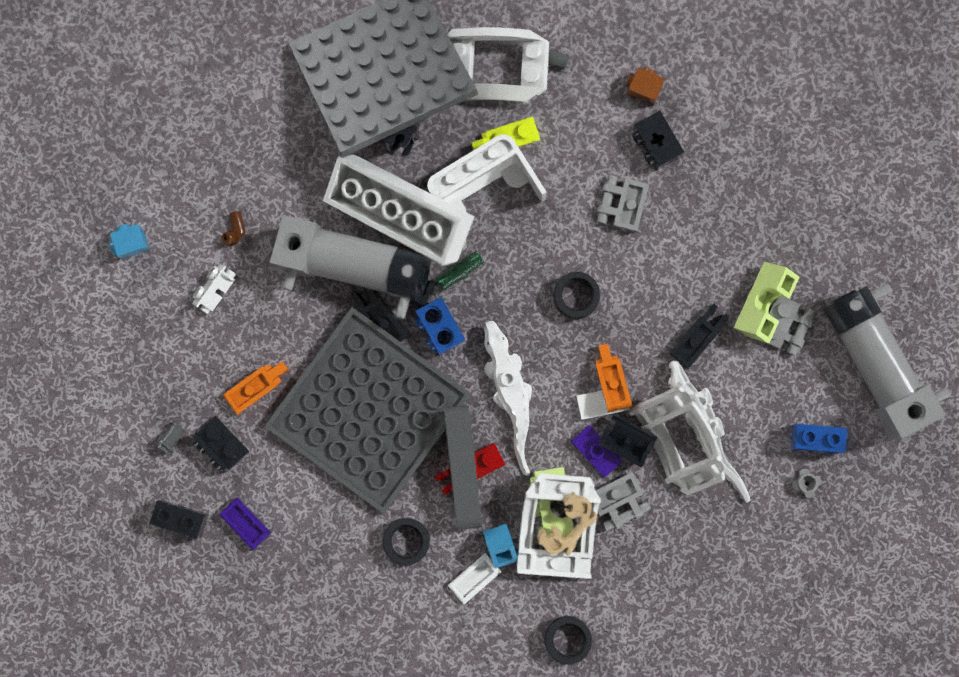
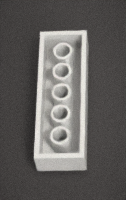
(398, 209)

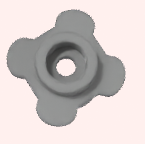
(814, 482)

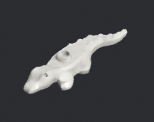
(511, 393)
(705, 402)

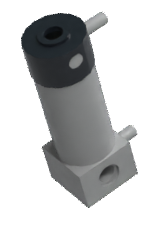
(349, 259)
(883, 364)

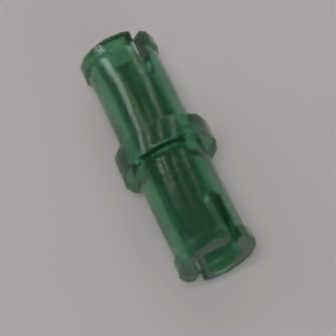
(460, 271)

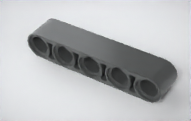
(463, 467)

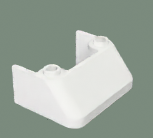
(480, 168)

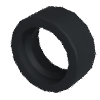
(581, 277)
(387, 541)
(579, 655)

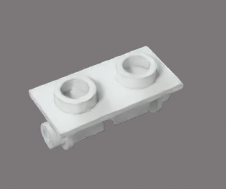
(217, 280)

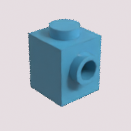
(128, 241)
(498, 541)

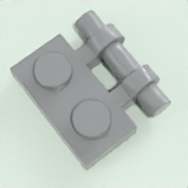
(630, 204)
(786, 312)
(618, 493)

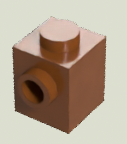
(644, 85)

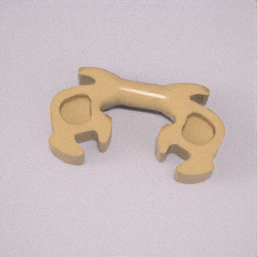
(581, 508)

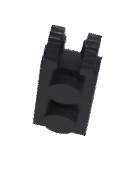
(380, 314)
(697, 338)

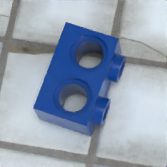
(445, 324)
(818, 438)

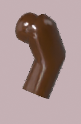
(237, 230)

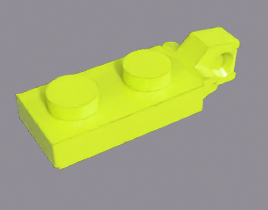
(522, 132)

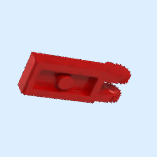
(486, 461)

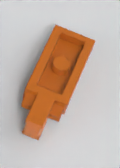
(612, 380)
(255, 387)

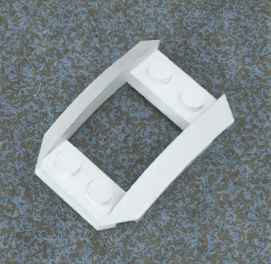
(534, 61)
(665, 406)
(540, 561)

